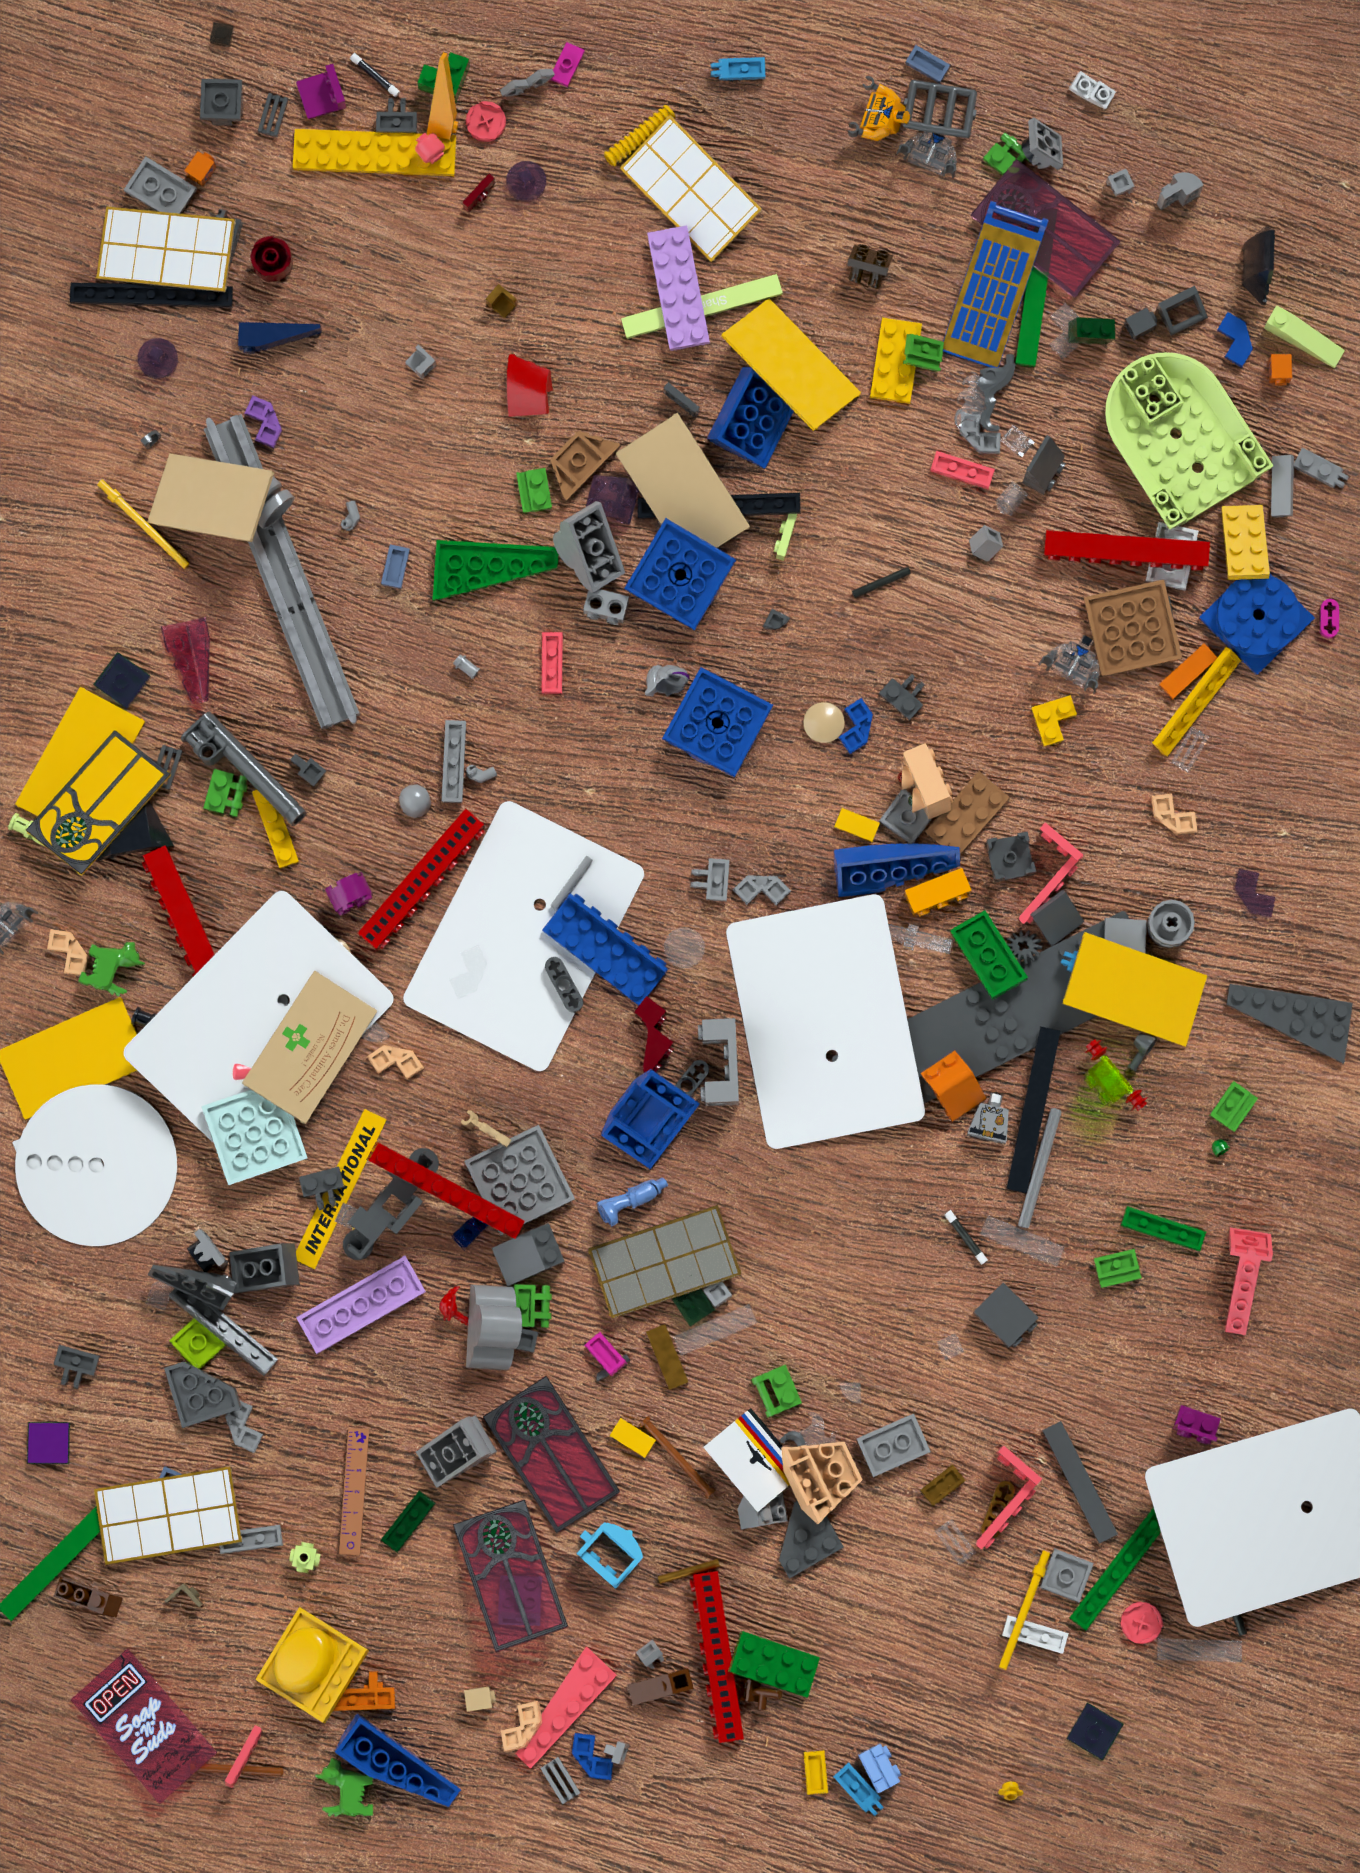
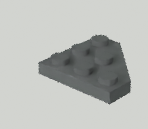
(199, 1394)
(806, 1542)

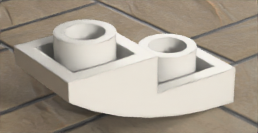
(1092, 91)

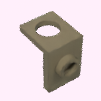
(191, 1592)

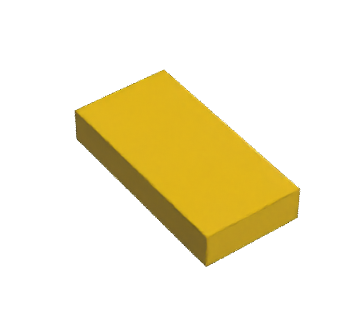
(857, 825)
(632, 1437)
(815, 1772)

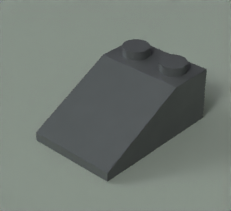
(1044, 466)
(528, 1254)
(264, 1267)

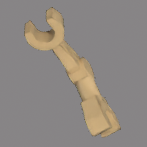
(473, 1121)

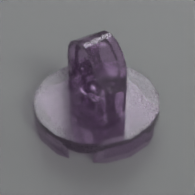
(526, 181)
(157, 358)

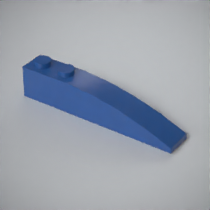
(880, 866)
(391, 1762)

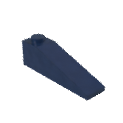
(263, 336)

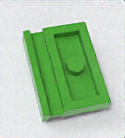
(923, 352)
(534, 490)
(1233, 1106)
(1117, 1268)

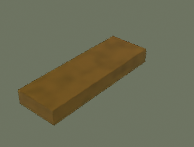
(667, 1357)

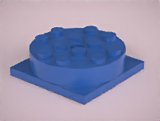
(674, 551)
(1252, 639)
(711, 700)

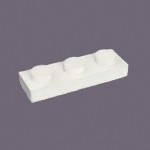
(1037, 1635)

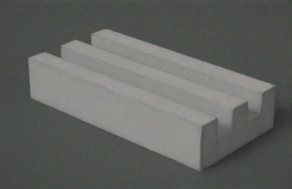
(569, 1795)

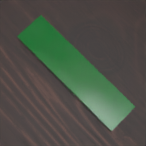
(1163, 1228)

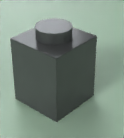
(1140, 323)

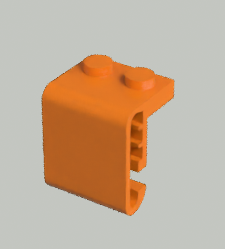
(954, 1085)

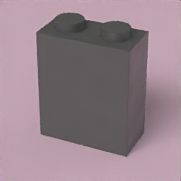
(1006, 1316)

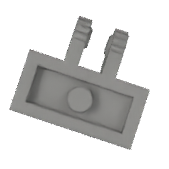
(717, 879)

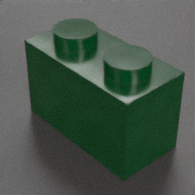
(1091, 330)

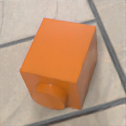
(200, 168)
(1280, 369)

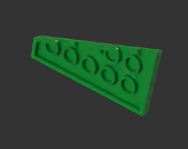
(478, 565)

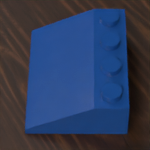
(751, 419)

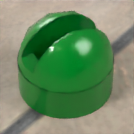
(1219, 1147)

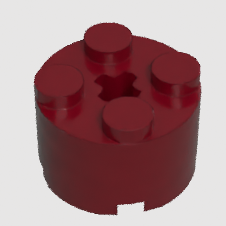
(279, 250)

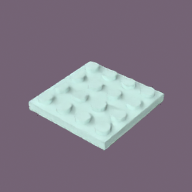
(252, 1136)

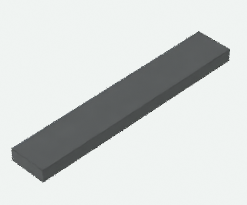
(226, 1331)
(1080, 1482)

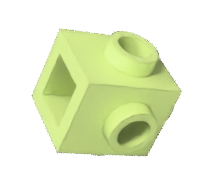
(313, 1557)

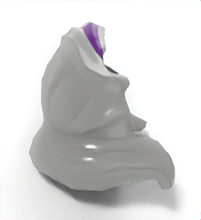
(666, 680)

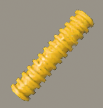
(637, 137)

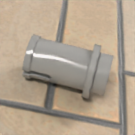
(466, 666)

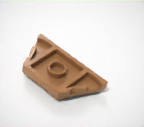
(580, 461)

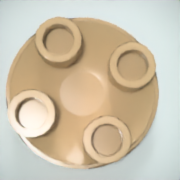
(823, 722)

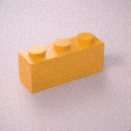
(938, 892)

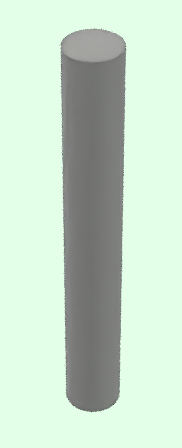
(571, 882)

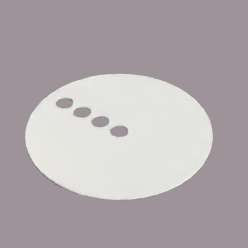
(136, 1171)

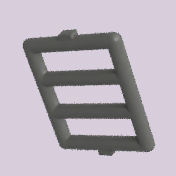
(953, 91)

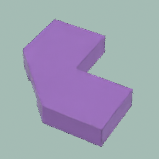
(270, 428)

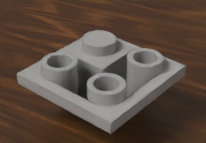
(771, 1513)

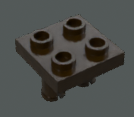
(870, 260)

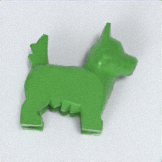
(106, 964)
(351, 1790)

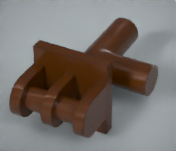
(753, 1693)

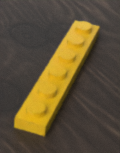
(1196, 701)

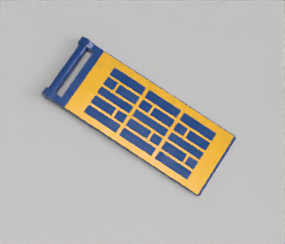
(993, 287)

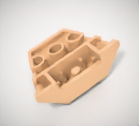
(820, 1476)

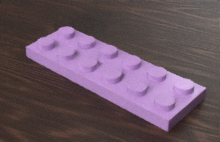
(678, 288)
(361, 1304)

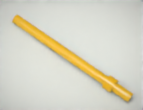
(115, 497)
(1038, 1573)

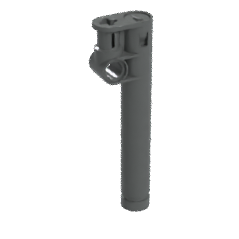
(216, 737)

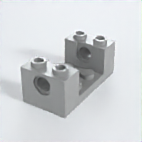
(721, 1032)

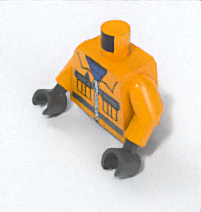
(881, 115)

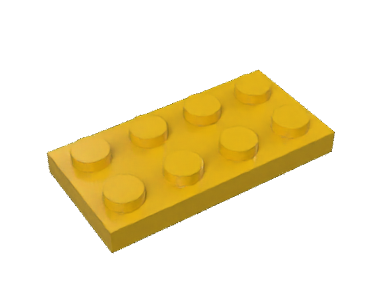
(891, 377)
(1245, 542)

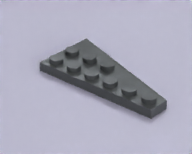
(1307, 1019)

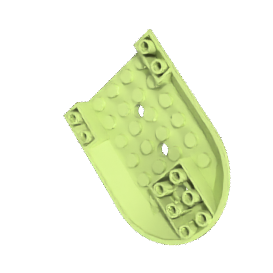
(1209, 429)

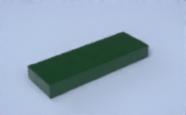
(408, 1521)

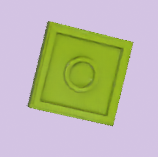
(197, 1343)

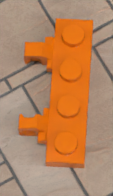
(368, 1698)

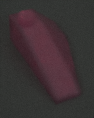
(191, 649)

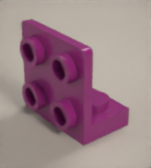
(321, 93)
(1197, 1424)

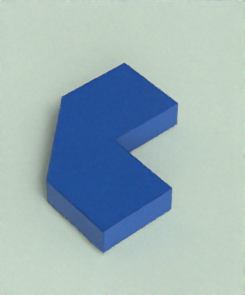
(1237, 331)
(861, 718)
(594, 1766)

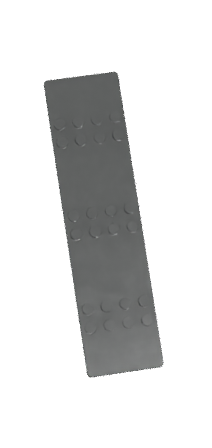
(1002, 1028)

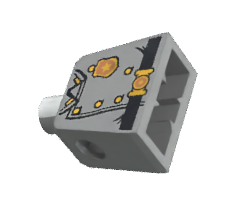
(990, 1121)

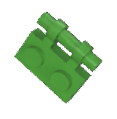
(1000, 158)
(219, 792)
(525, 1301)

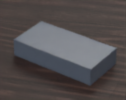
(927, 64)
(395, 566)

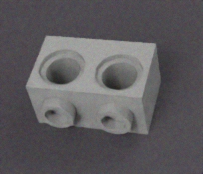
(607, 600)

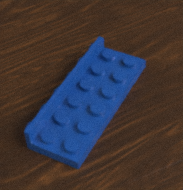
(605, 949)

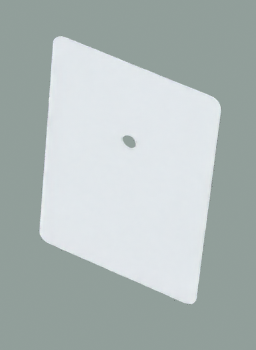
(494, 908)
(818, 986)
(233, 1005)
(1239, 1520)

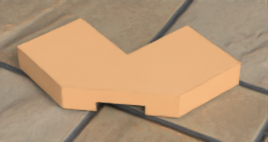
(1164, 812)
(66, 943)
(387, 1056)
(520, 1736)

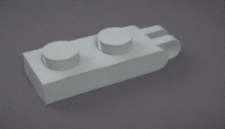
(1320, 468)

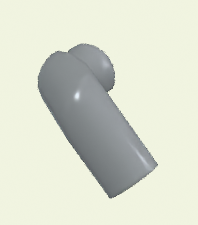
(352, 518)
(479, 775)

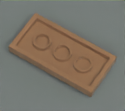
(969, 813)

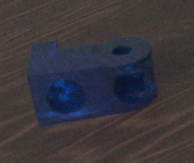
(469, 1232)

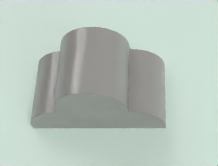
(589, 547)
(492, 1327)
(456, 1450)

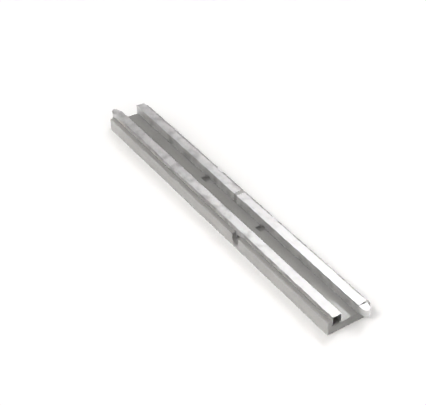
(290, 591)

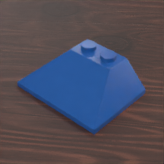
(648, 1117)

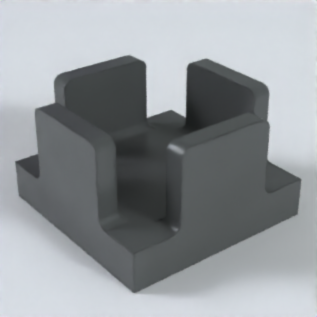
(221, 101)

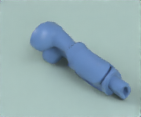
(634, 1197)

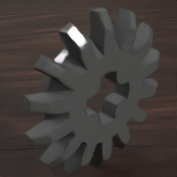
(1031, 944)

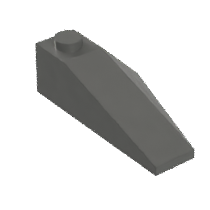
(205, 1286)

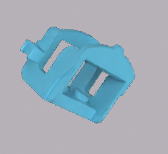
(623, 1539)

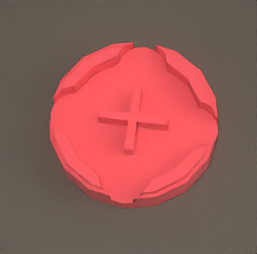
(485, 121)
(1141, 1622)

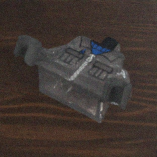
(931, 152)
(1074, 663)
(13, 920)

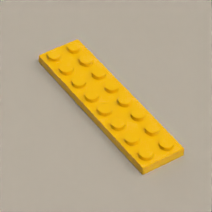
(367, 153)

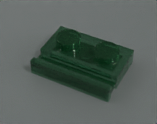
(693, 1306)

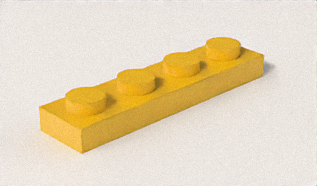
(276, 832)

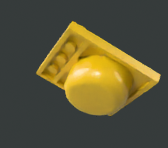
(312, 1665)

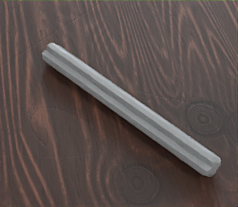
(1039, 1168)

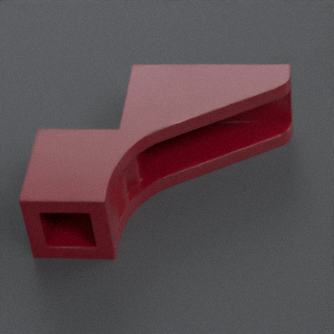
(657, 1044)

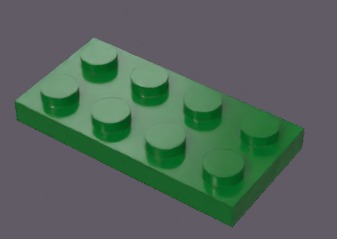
(988, 955)
(774, 1664)

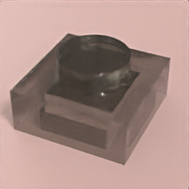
(221, 34)

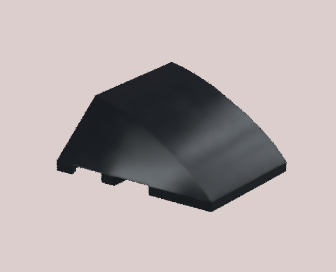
(1259, 263)
(140, 834)

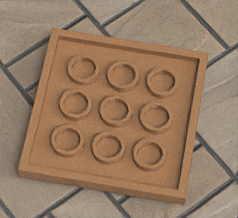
(1132, 628)

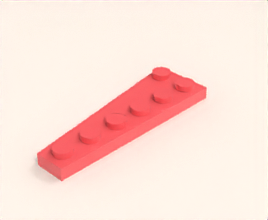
(575, 1694)

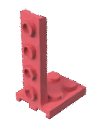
(1056, 882)
(1251, 1249)
(1022, 1471)

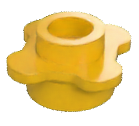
(1010, 1791)

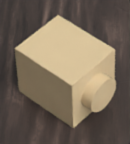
(479, 1698)

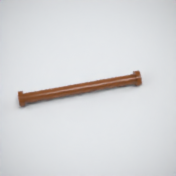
(677, 1457)

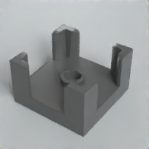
(1010, 857)

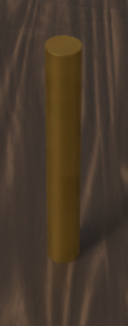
(688, 1571)

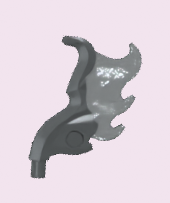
(980, 394)
(811, 1435)

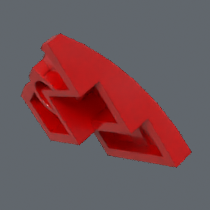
(527, 387)

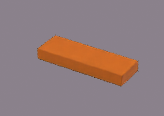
(1188, 671)

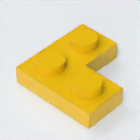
(1047, 719)

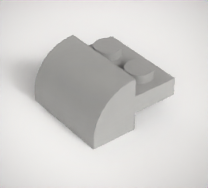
(1183, 187)

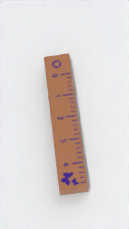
(354, 1491)

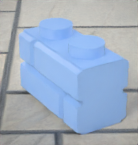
(879, 1767)

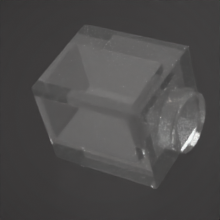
(1017, 441)
(1011, 499)

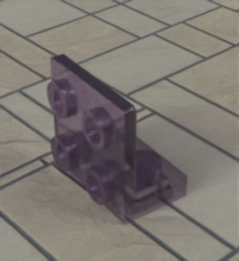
(615, 495)

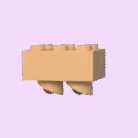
(928, 782)

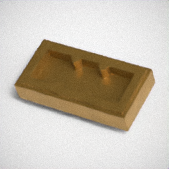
(942, 1485)

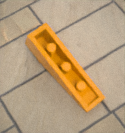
(443, 107)

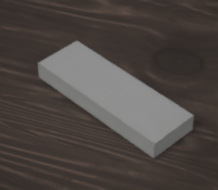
(1282, 486)
(256, 1539)

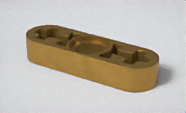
(1009, 1497)

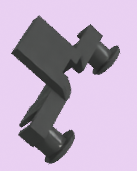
(371, 1223)

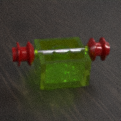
(1109, 1081)

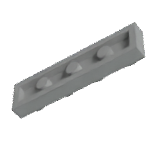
(453, 761)

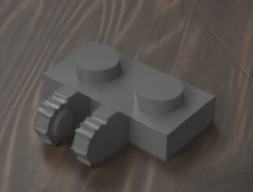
(396, 121)
(902, 699)
(320, 1183)
(75, 1360)

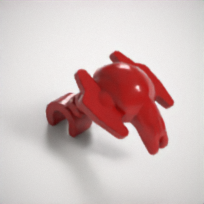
(449, 1307)

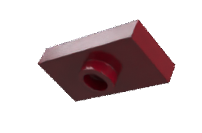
(480, 193)

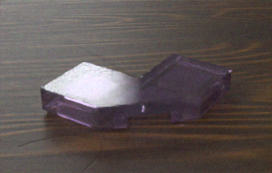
(1255, 903)

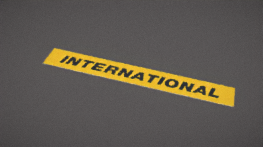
(351, 1166)

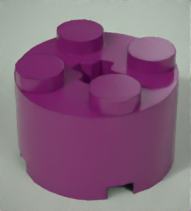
(349, 892)

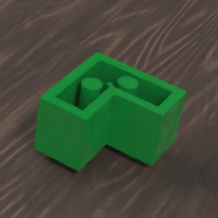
(459, 68)

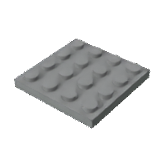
(521, 1176)

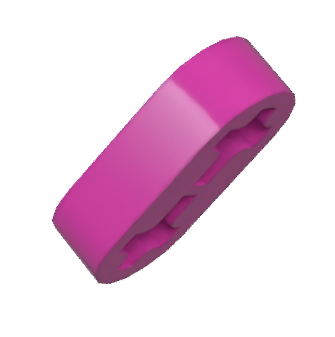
(1323, 618)

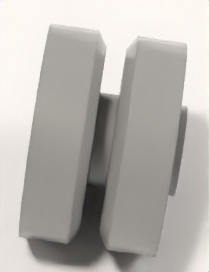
(276, 504)
(1174, 935)

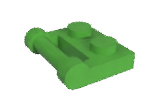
(783, 1388)

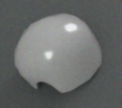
(415, 800)

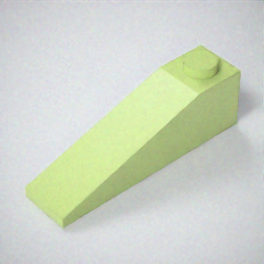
(1303, 336)

